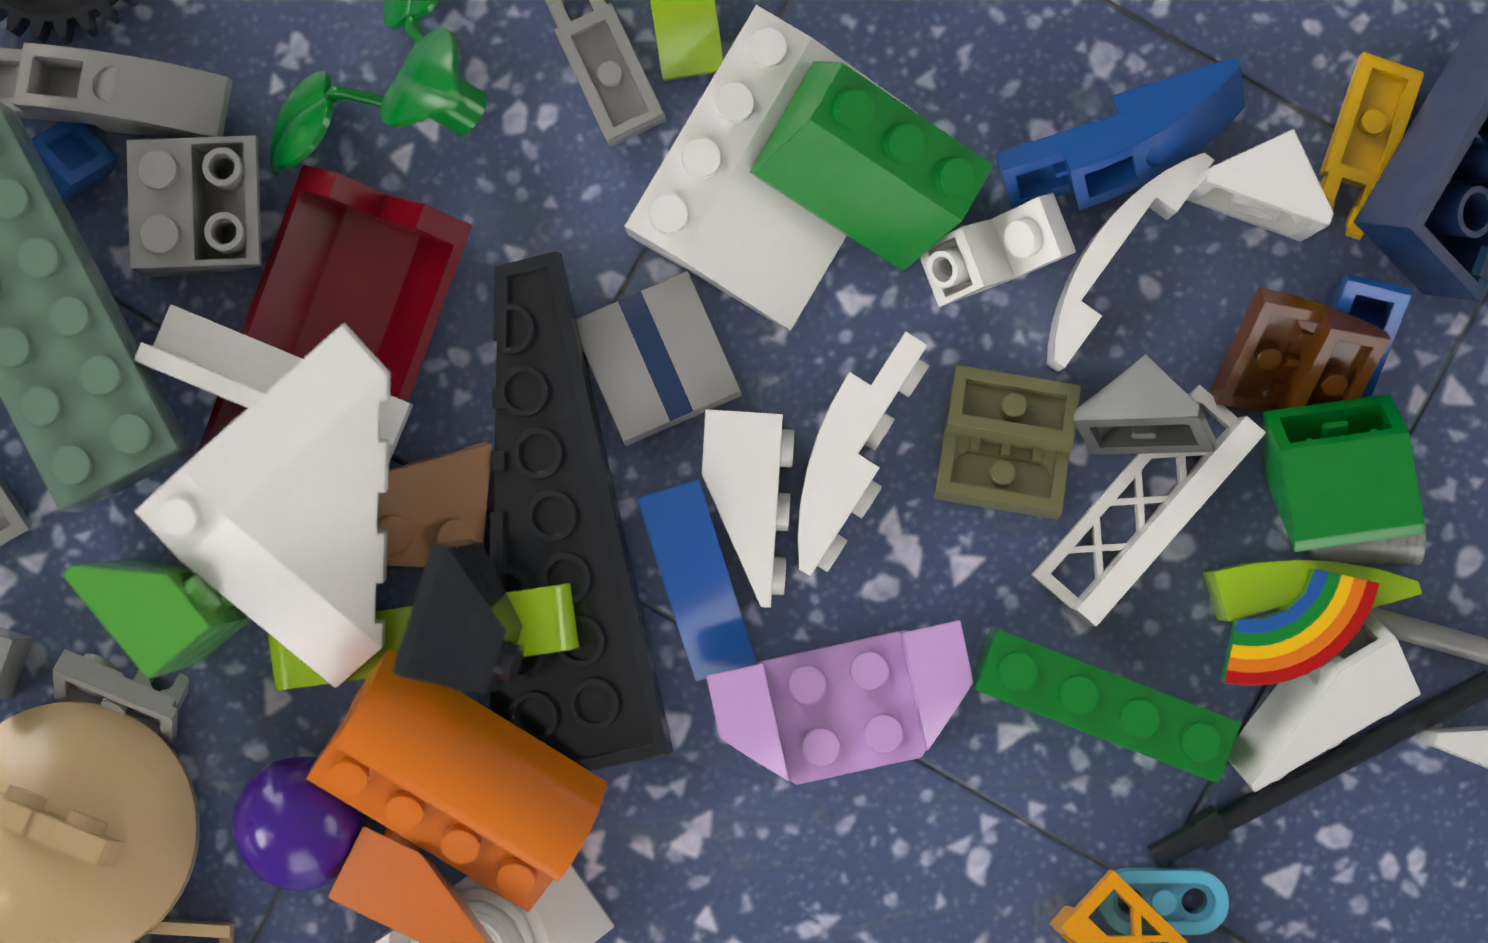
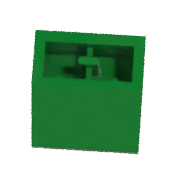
(1342, 472)

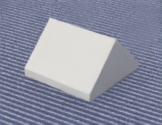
(1268, 188)

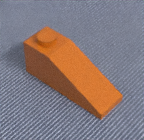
(404, 891)

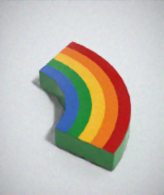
(1300, 635)

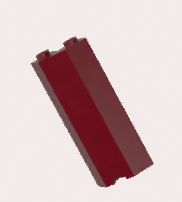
(356, 262)

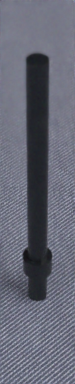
(1212, 826)

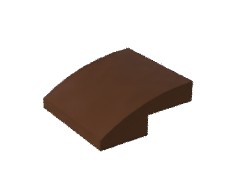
(1297, 355)

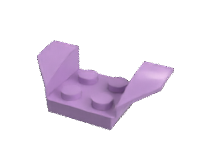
(844, 702)

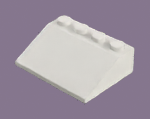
(713, 212)

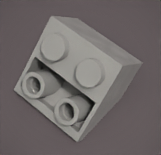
(193, 205)

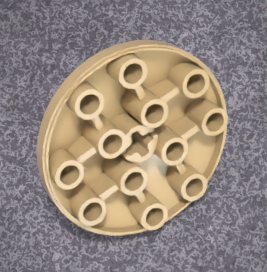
(90, 826)

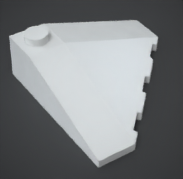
(289, 508)

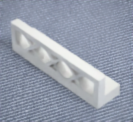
(236, 365)
(1160, 527)

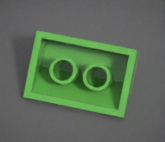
(157, 611)

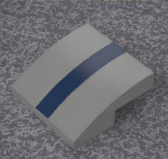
(657, 358)

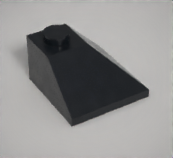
(461, 623)

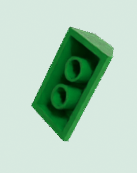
(869, 165)

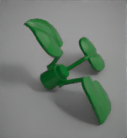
(423, 90)

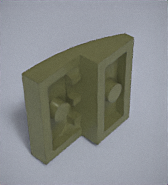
(1007, 442)

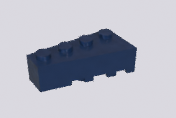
(1434, 191)

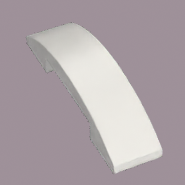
(1072, 317)

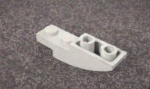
(836, 475)

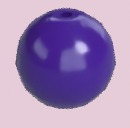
(292, 828)

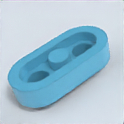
(1164, 892)

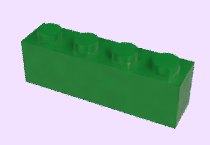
(1105, 705)

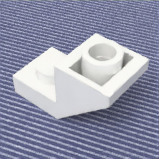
(997, 250)

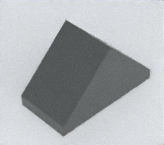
(1142, 415)

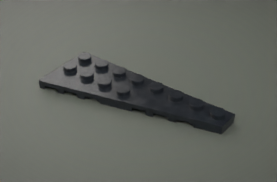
(563, 525)

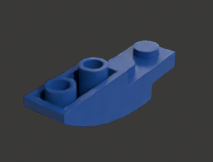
(1150, 133)

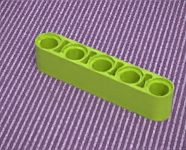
(543, 612)

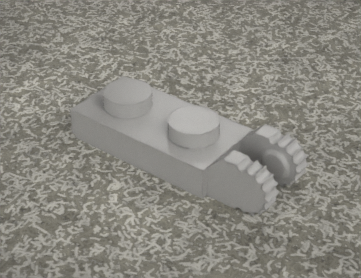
(607, 71)

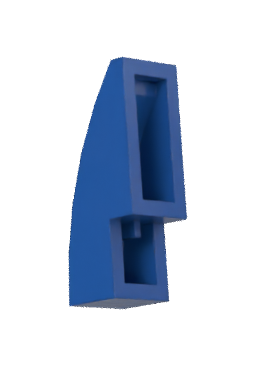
(696, 579)

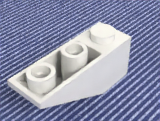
(743, 478)
(1324, 706)

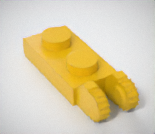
(1368, 129)

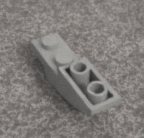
(113, 91)

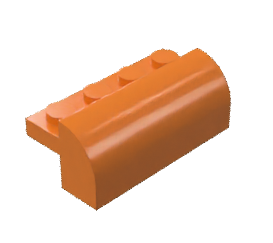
(460, 783)

